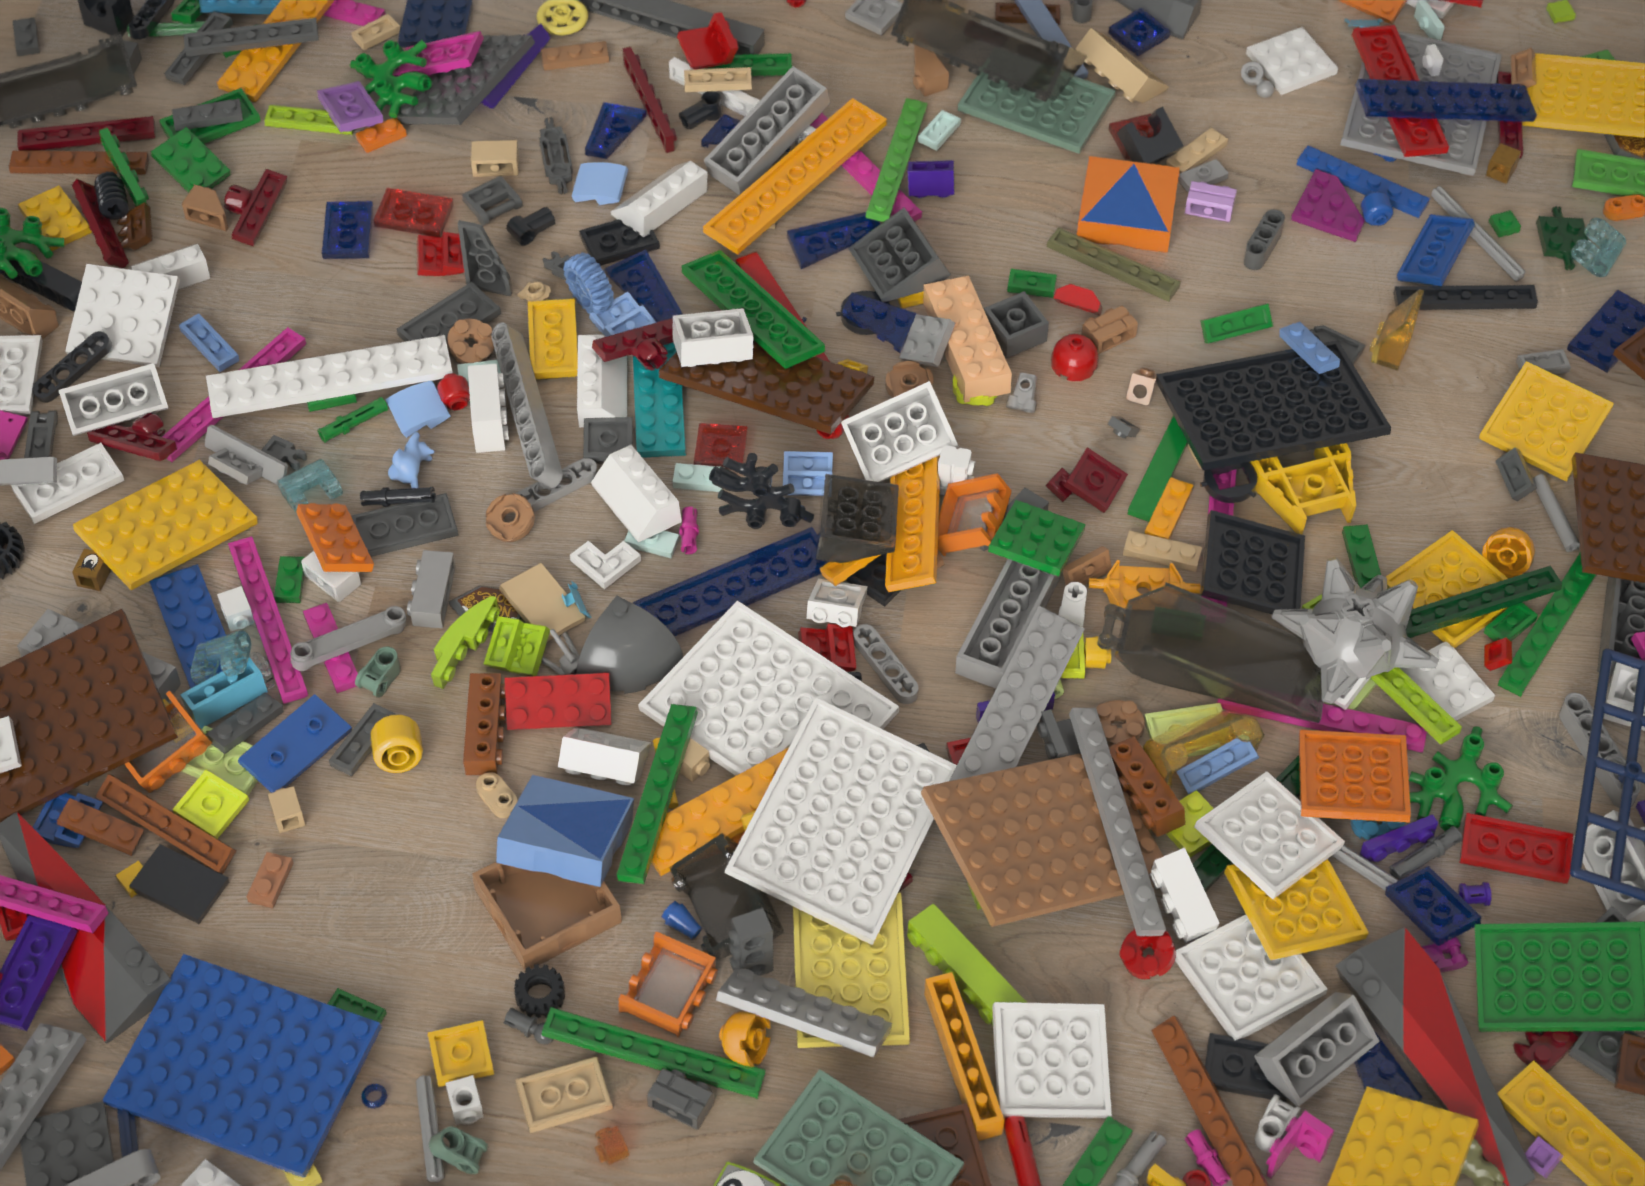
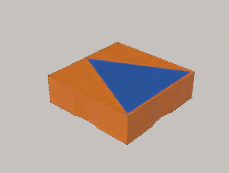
(1128, 204)

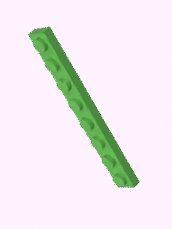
(896, 160)

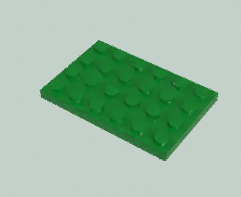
(1560, 976)

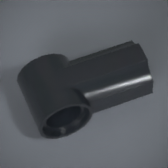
(707, 109)
(526, 228)

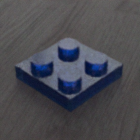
(1139, 32)

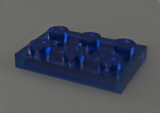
(347, 230)
(1433, 905)

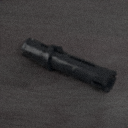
(397, 496)

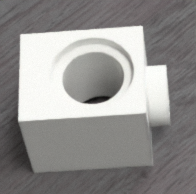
(235, 608)
(462, 1090)

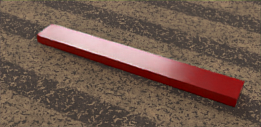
(757, 270)

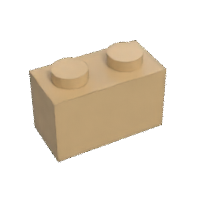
(494, 158)

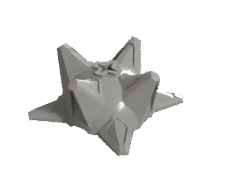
(1356, 630)

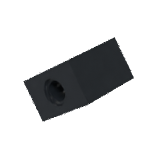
(107, 15)
(1155, 149)

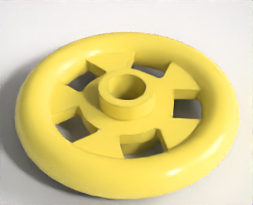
(562, 16)

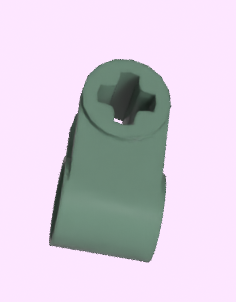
(376, 674)
(464, 1149)

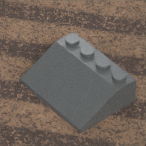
(898, 258)

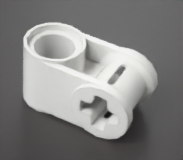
(1074, 603)
(1274, 1121)

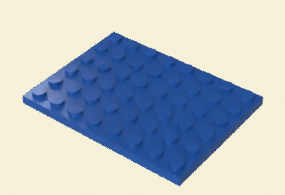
(243, 1065)

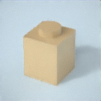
(695, 762)
(286, 809)

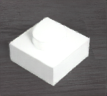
(1432, 60)

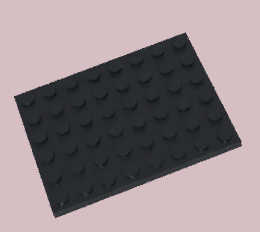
(1270, 407)

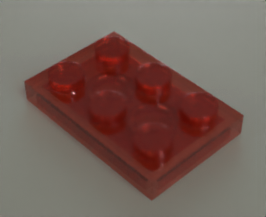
(413, 212)

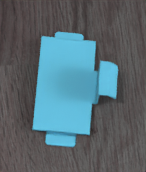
(1363, 23)
(574, 596)

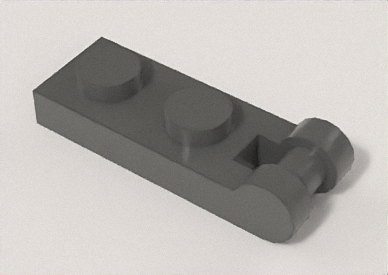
(41, 434)

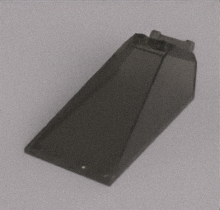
(1214, 652)

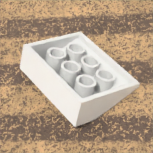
(899, 433)

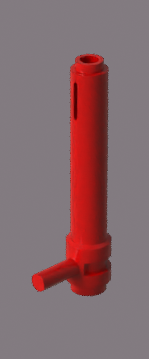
(1021, 1151)

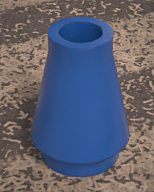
(680, 919)

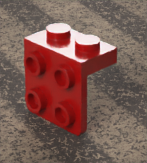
(710, 44)

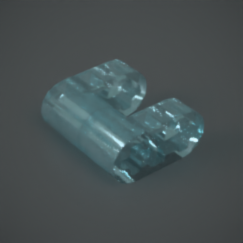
(1604, 256)
(306, 478)
(228, 650)

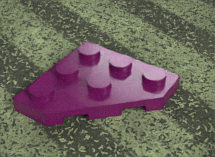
(1328, 207)

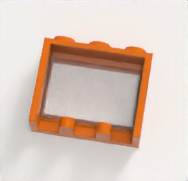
(972, 513)
(161, 763)
(669, 984)

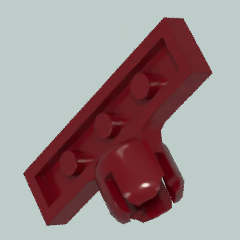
(254, 205)
(642, 342)
(137, 439)

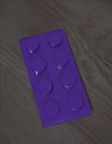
(31, 969)

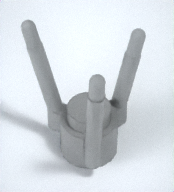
(569, 660)

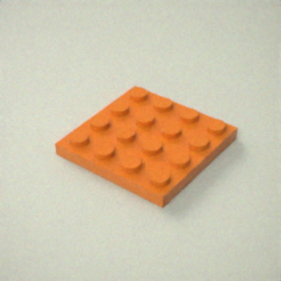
(1354, 776)

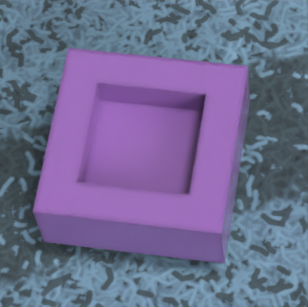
(1543, 1157)

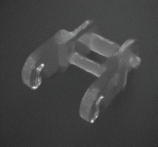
(262, 665)

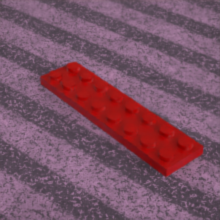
(1388, 60)

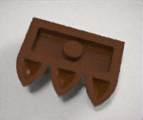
(136, 227)

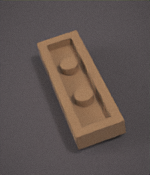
(574, 55)

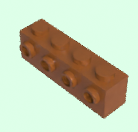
(484, 724)
(1146, 788)

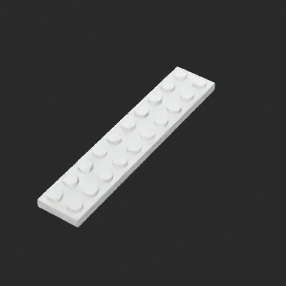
(328, 376)

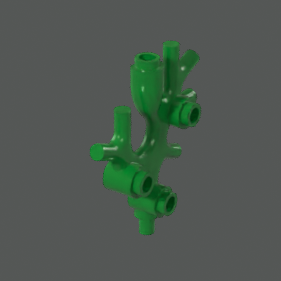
(384, 82)
(31, 235)
(1464, 769)

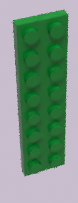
(769, 321)

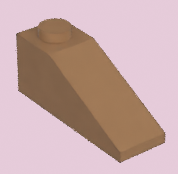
(929, 72)

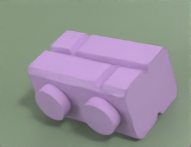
(1210, 201)

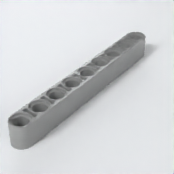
(526, 405)

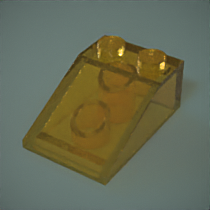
(1396, 333)

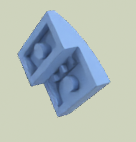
(599, 182)
(621, 316)
(417, 407)
(806, 471)

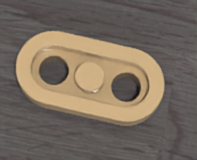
(495, 793)

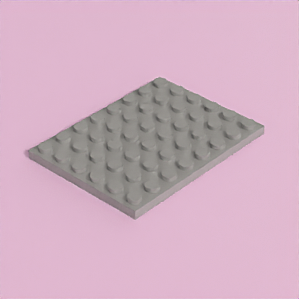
(1463, 136)

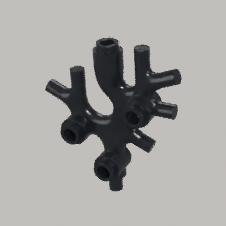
(759, 482)

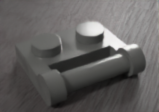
(489, 195)

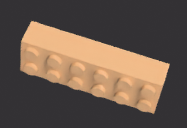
(972, 347)

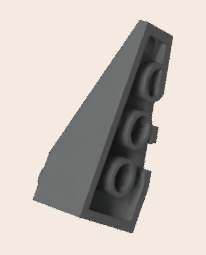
(1173, 14)
(481, 260)

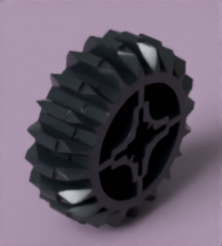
(14, 553)

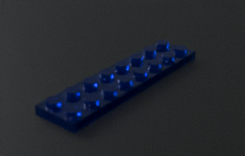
(1445, 100)
(741, 580)

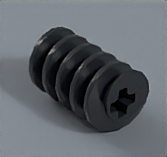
(111, 196)

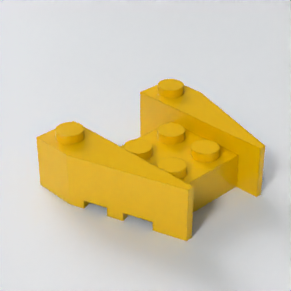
(1308, 486)

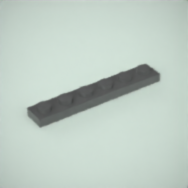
(251, 37)

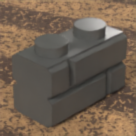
(681, 1098)

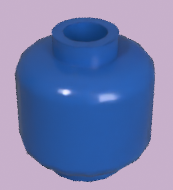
(1376, 208)

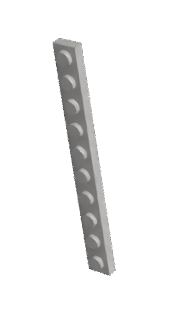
(1117, 823)

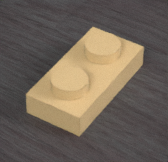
(376, 32)

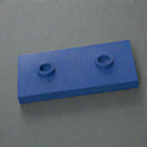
(1435, 250)
(295, 744)

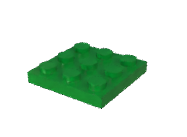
(1037, 538)

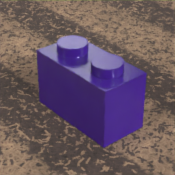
(931, 178)

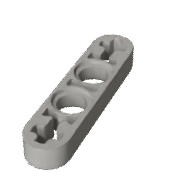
(571, 472)
(890, 661)

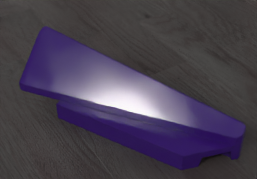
(541, 38)

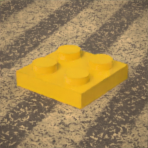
(460, 1052)

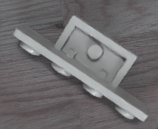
(241, 459)

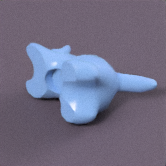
(407, 462)

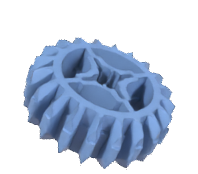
(588, 283)

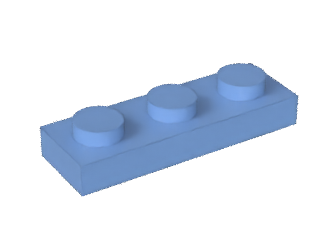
(209, 342)
(1309, 347)
(1217, 765)

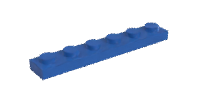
(1364, 181)

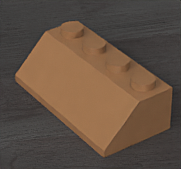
(25, 310)

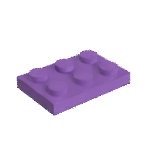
(350, 106)

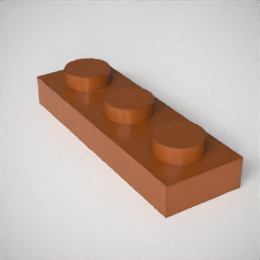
(100, 827)

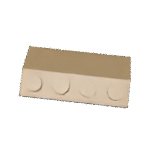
(1120, 67)

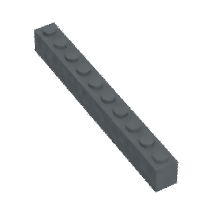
(672, 17)

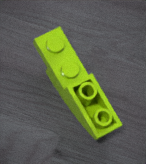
(464, 633)

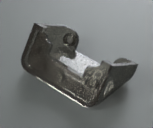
(718, 895)

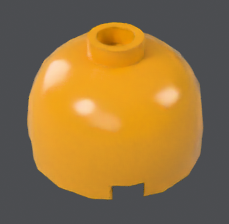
(1509, 551)
(745, 1038)

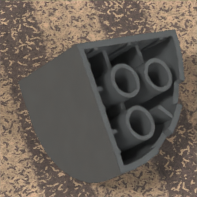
(629, 647)

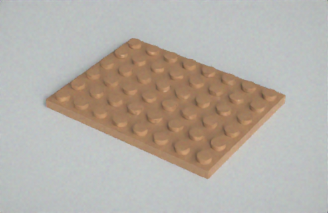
(1032, 838)

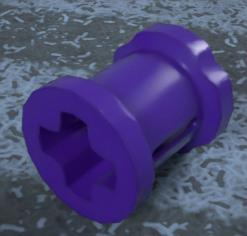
(1483, 890)

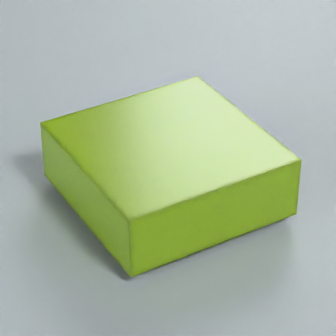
(1560, 11)

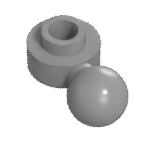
(1264, 87)

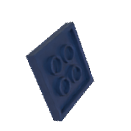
(434, 20)

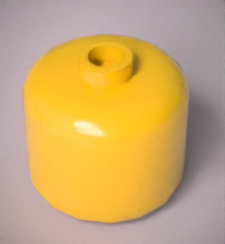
(396, 743)

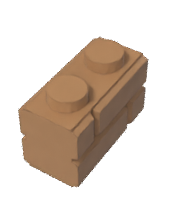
(1110, 328)

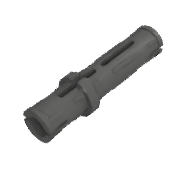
(1433, 848)

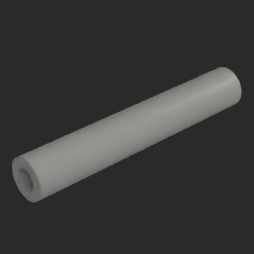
(1556, 513)

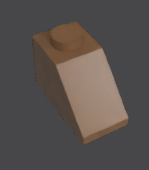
(204, 208)

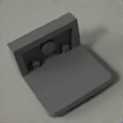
(1057, 736)

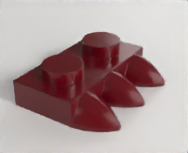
(1545, 1048)

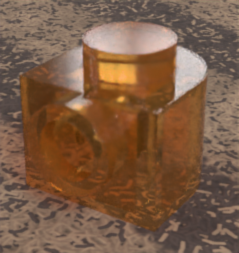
(610, 1145)

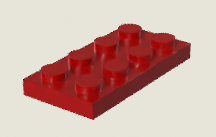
(558, 701)
(1516, 848)

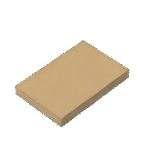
(540, 601)
(563, 1094)

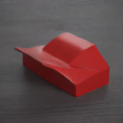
(1078, 298)

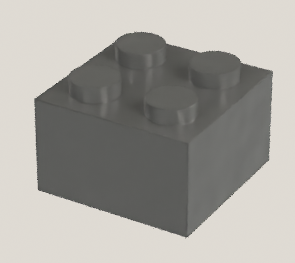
(1017, 324)

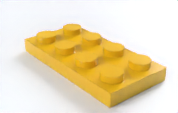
(553, 338)

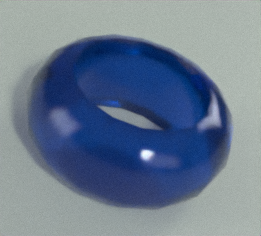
(374, 1104)

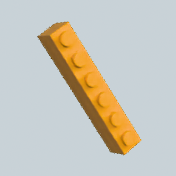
(963, 1055)

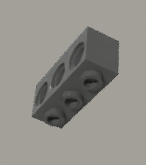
(752, 942)

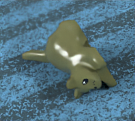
(1481, 1171)

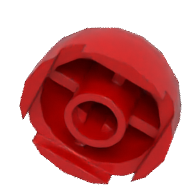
(1074, 357)

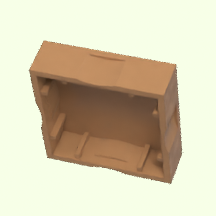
(542, 911)

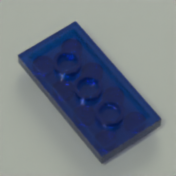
(1608, 329)

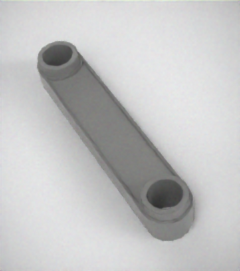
(348, 638)

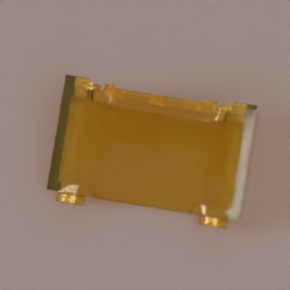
(1171, 749)

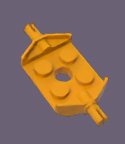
(1125, 580)

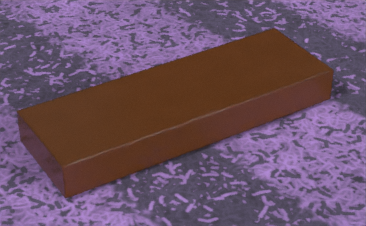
(1012, 14)

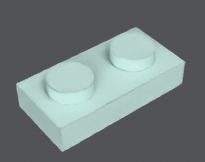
(693, 477)

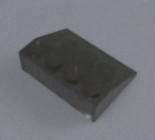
(856, 519)

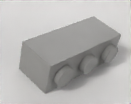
(431, 589)

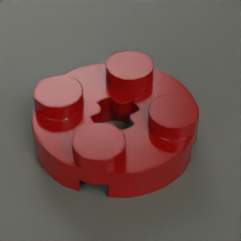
(1151, 965)

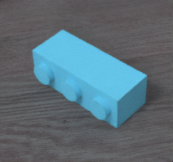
(223, 694)

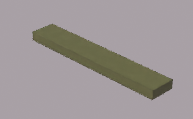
(1113, 264)

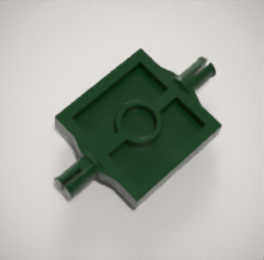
(1560, 235)

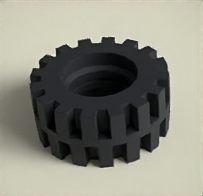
(537, 976)

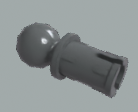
(526, 1025)

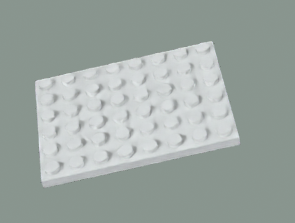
(756, 690)
(840, 821)

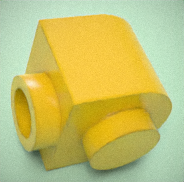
(1094, 655)

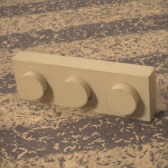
(717, 79)
(1198, 151)
(1162, 551)

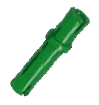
(349, 421)

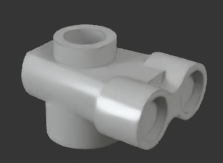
(1023, 398)

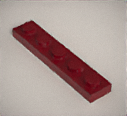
(1509, 132)
(100, 226)

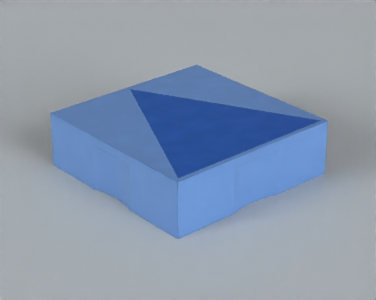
(565, 830)

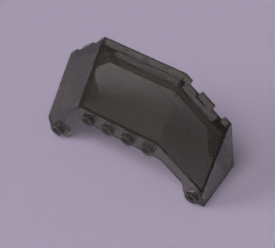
(988, 47)
(66, 83)

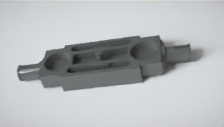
(558, 170)

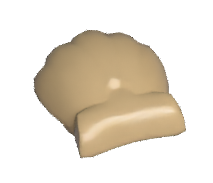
(535, 292)

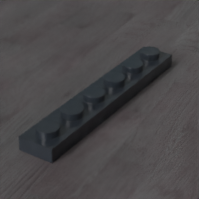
(1471, 297)

